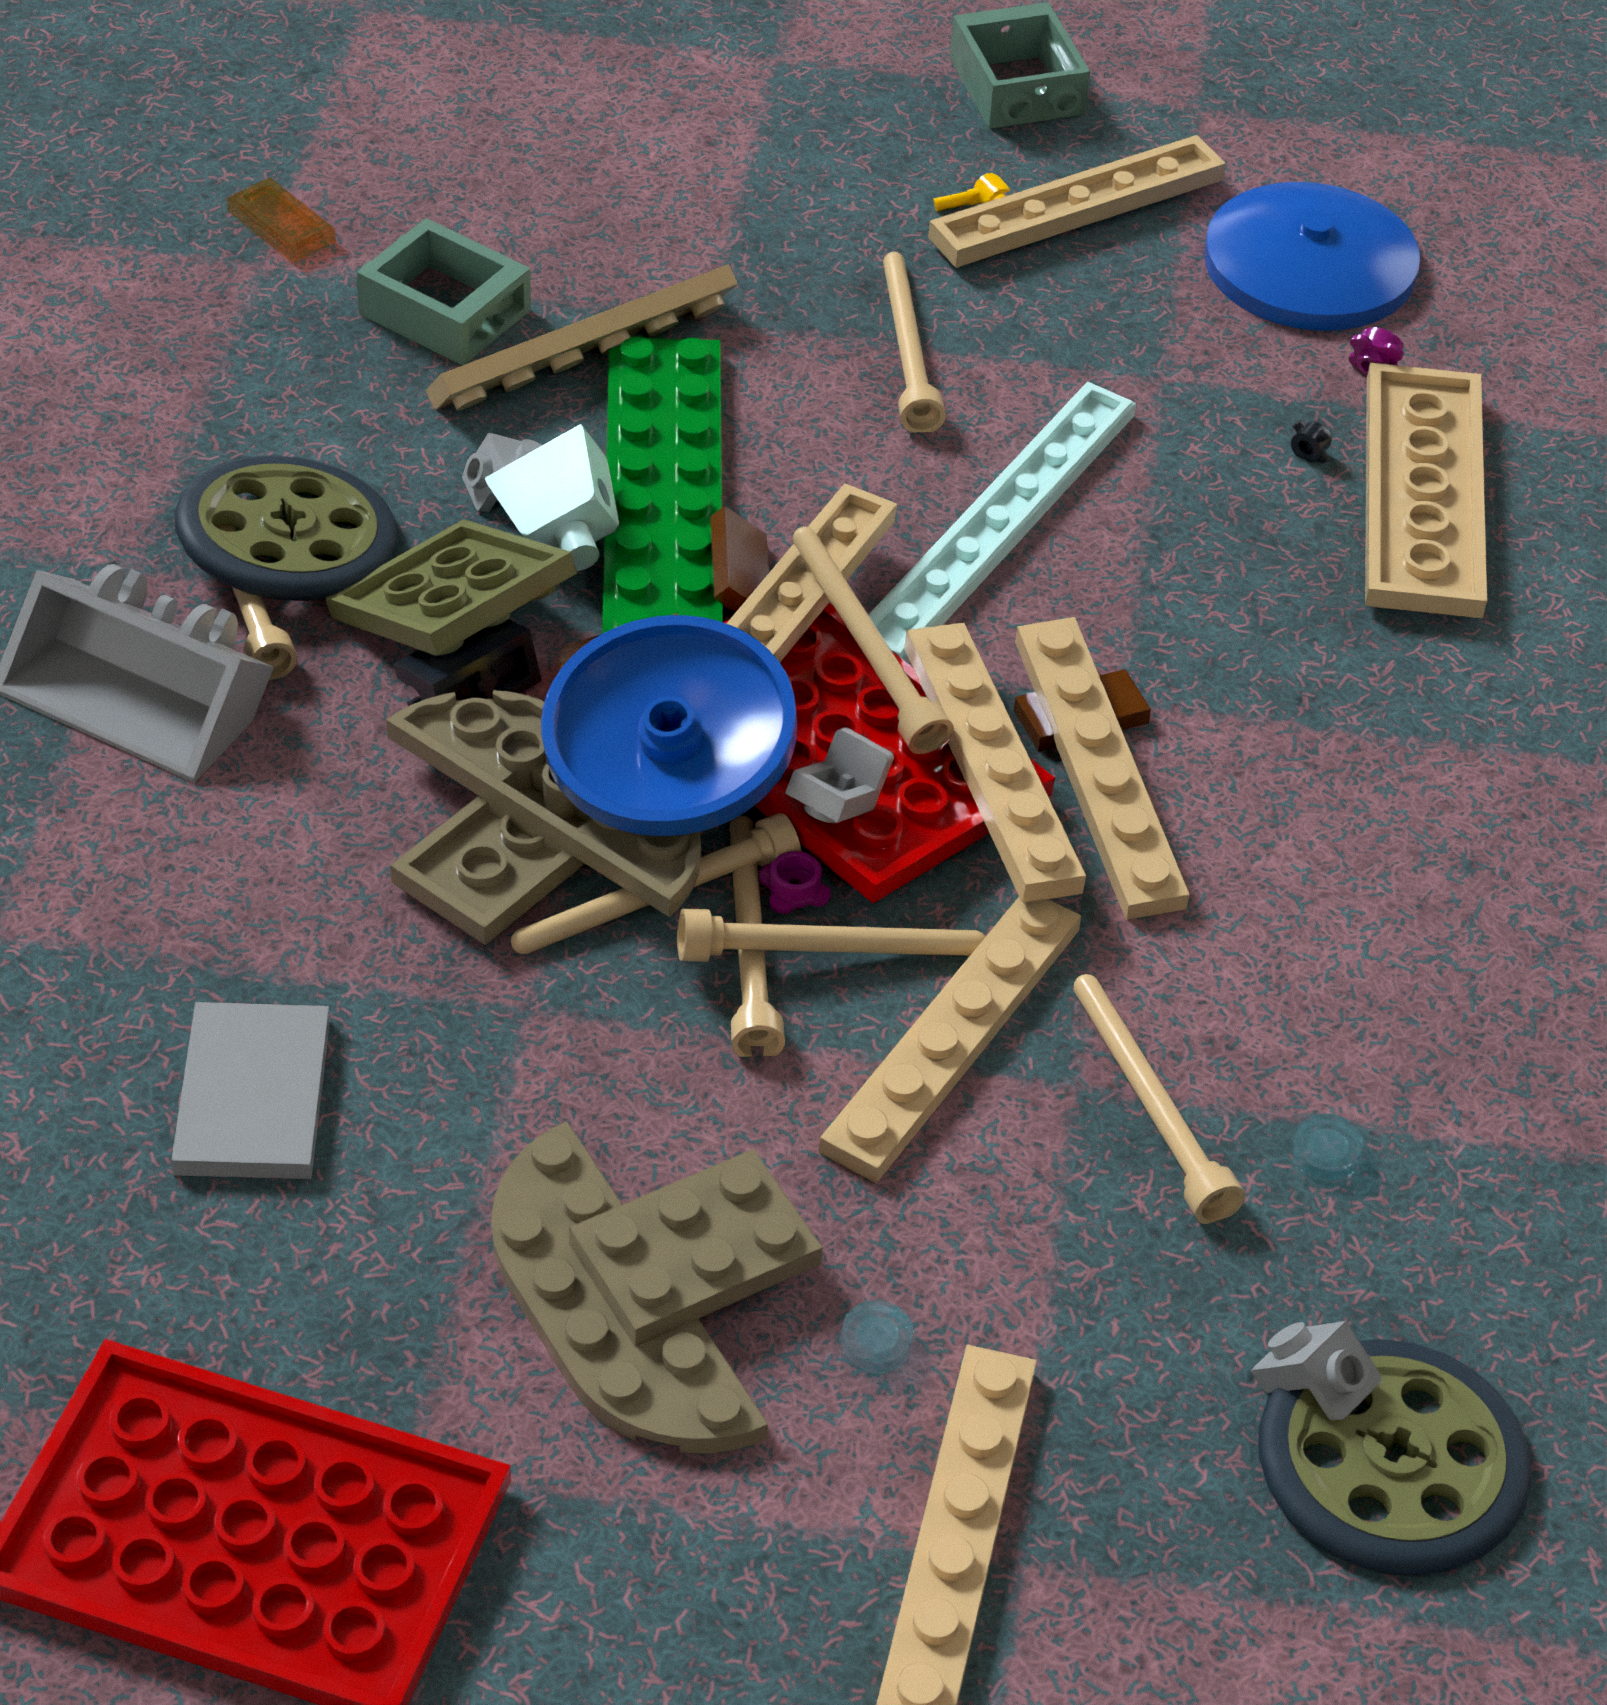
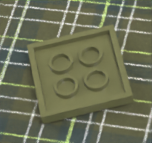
(452, 587)

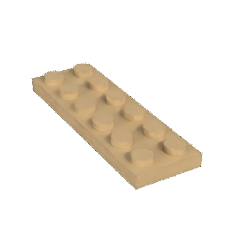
(1425, 491)

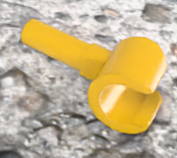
(986, 189)

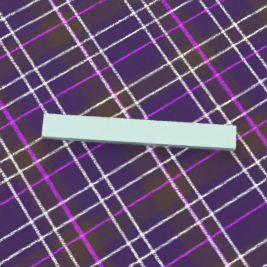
(1002, 515)

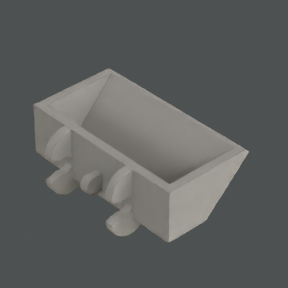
(132, 673)

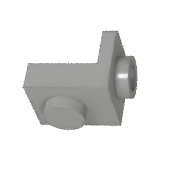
(490, 457)
(844, 782)
(1322, 1359)

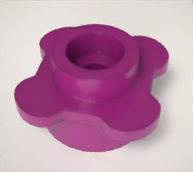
(1375, 346)
(794, 882)

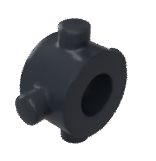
(1311, 441)

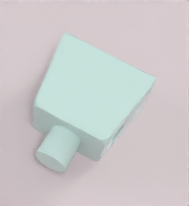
(560, 495)

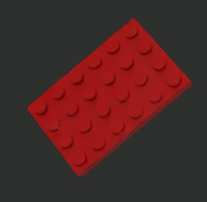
(924, 802)
(247, 1530)

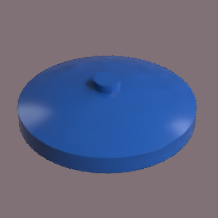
(1311, 256)
(669, 725)

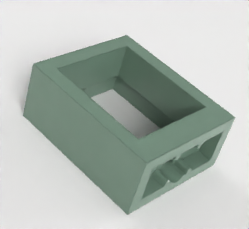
(1032, 34)
(456, 332)

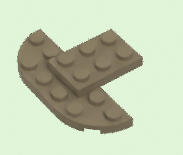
(521, 828)
(625, 1284)

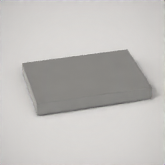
(251, 1091)

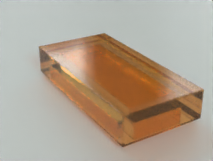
(281, 220)

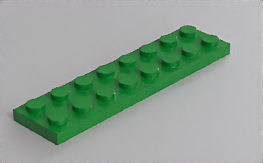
(662, 478)

